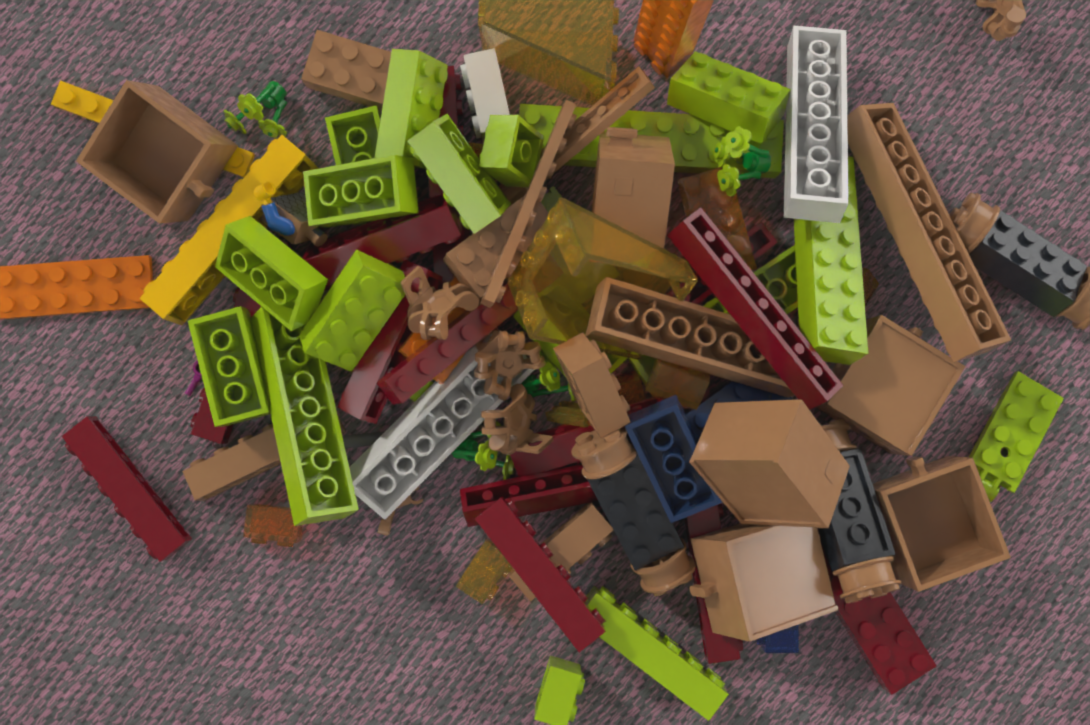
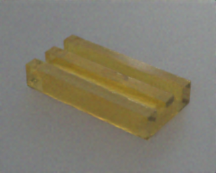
(567, 413)

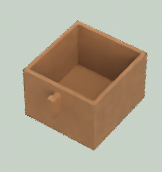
(156, 152)
(634, 182)
(893, 388)
(771, 463)
(939, 522)
(761, 578)

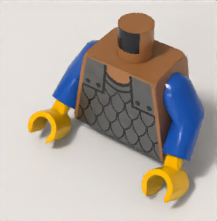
(288, 215)

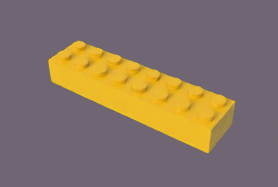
(192, 273)

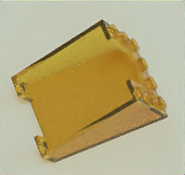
(555, 42)
(568, 261)

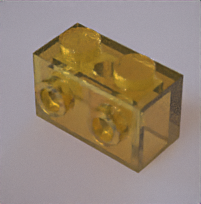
(484, 572)

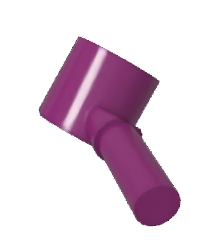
(196, 378)

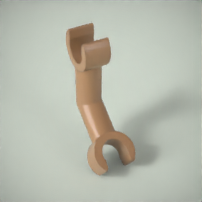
(385, 525)

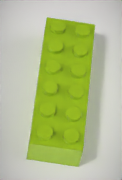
(658, 655)

